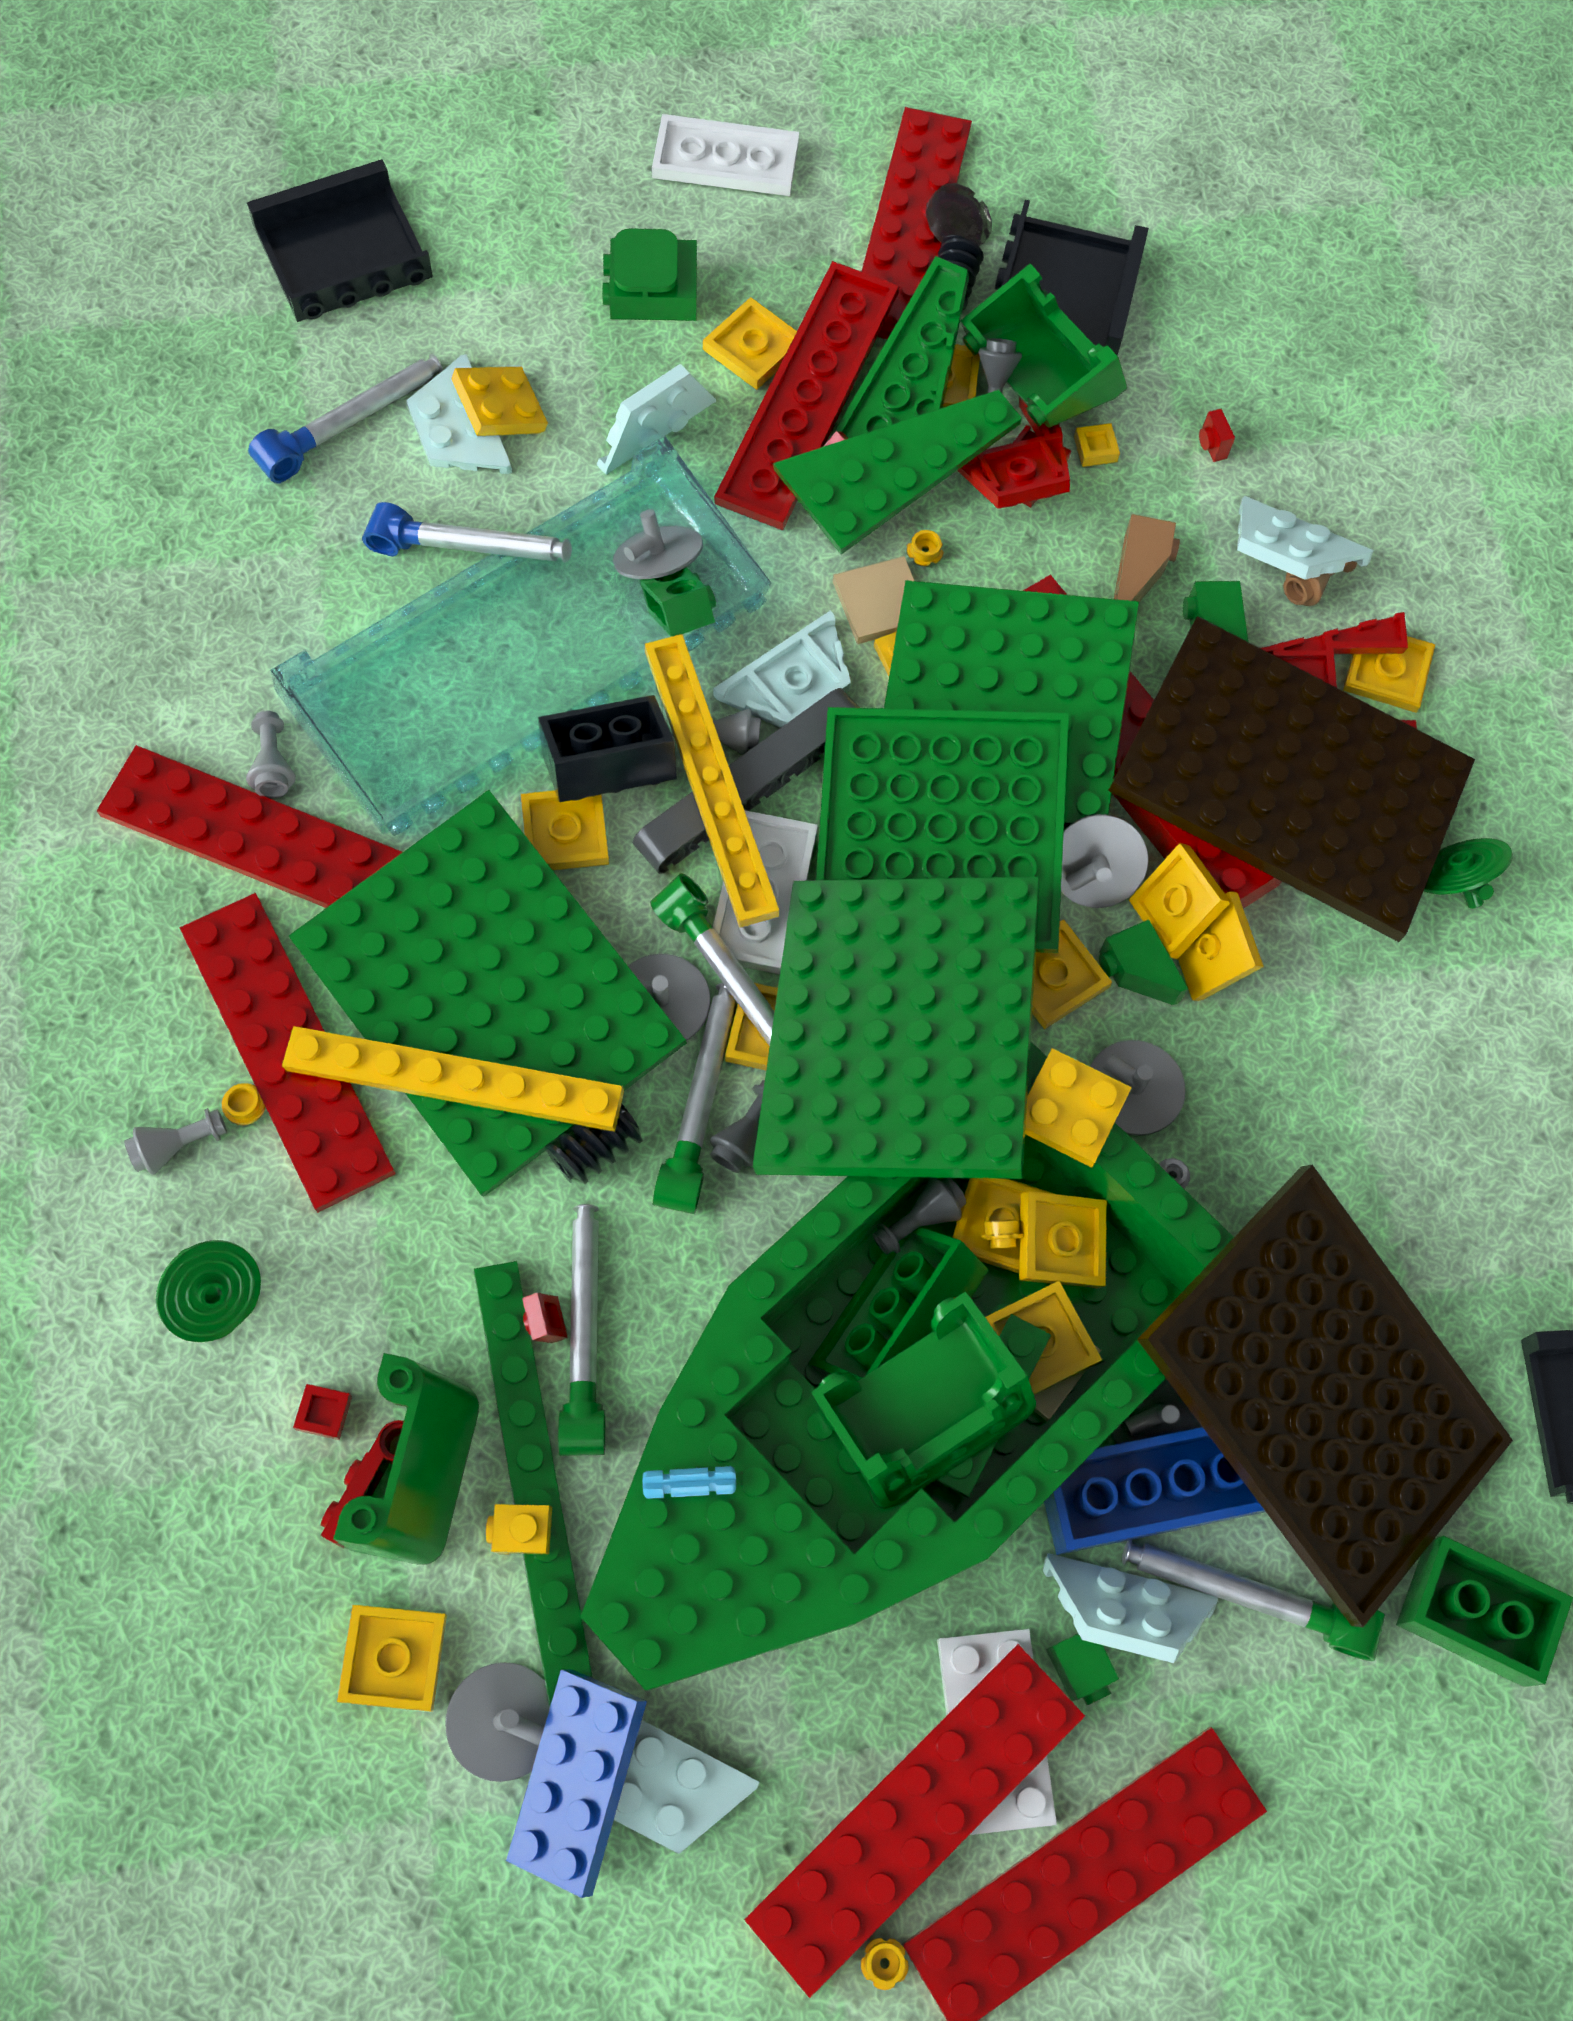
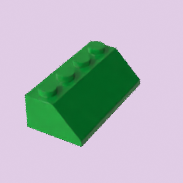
(898, 1302)

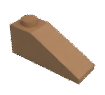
(1144, 556)

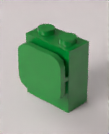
(650, 276)

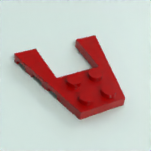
(1021, 469)
(1317, 653)

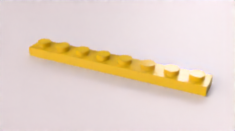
(711, 781)
(454, 1078)

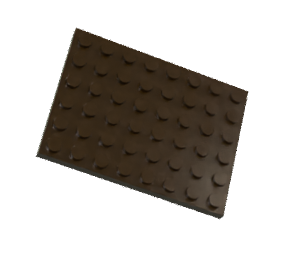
(1295, 778)
(1327, 1393)

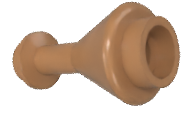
(1309, 591)

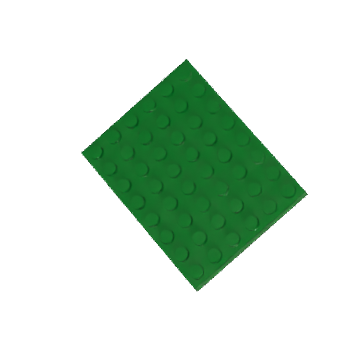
(489, 960)
(902, 1030)

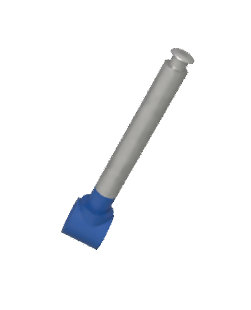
(282, 453)
(394, 529)

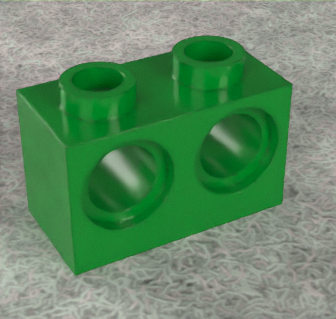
(679, 601)

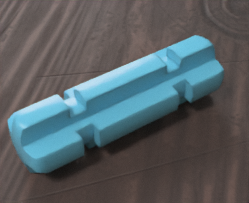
(689, 1482)

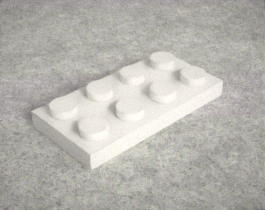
(725, 155)
(786, 856)
(963, 1665)

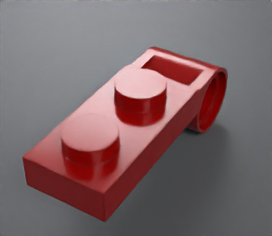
(362, 1477)

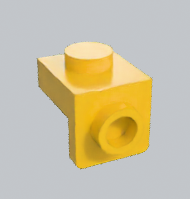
(519, 1529)

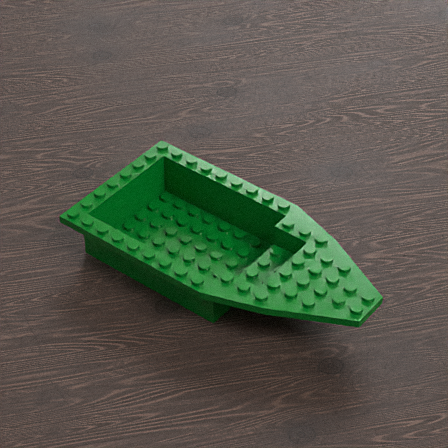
(803, 1533)

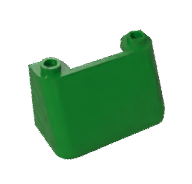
(1059, 365)
(928, 1403)
(426, 1469)

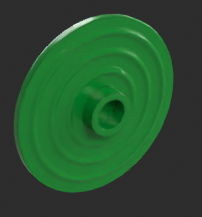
(1469, 869)
(208, 1290)

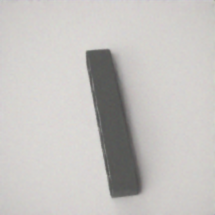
(755, 774)

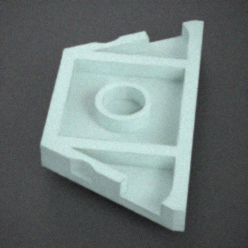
(654, 413)
(447, 430)
(1293, 543)
(790, 675)
(1129, 1609)
(677, 1790)

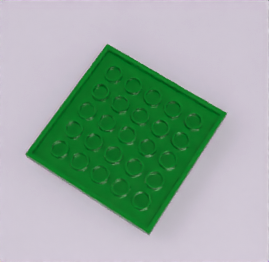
(1024, 655)
(946, 799)

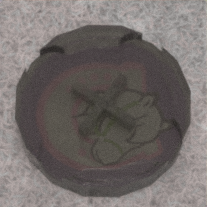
(957, 212)

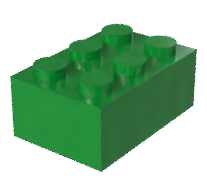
(1485, 1612)

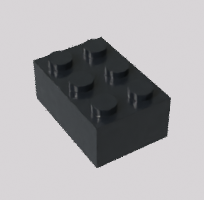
(607, 748)

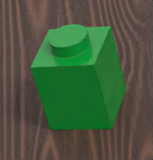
(1083, 1668)

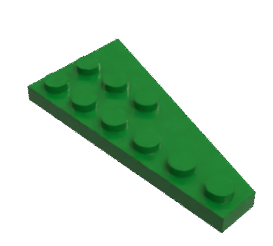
(917, 357)
(876, 475)

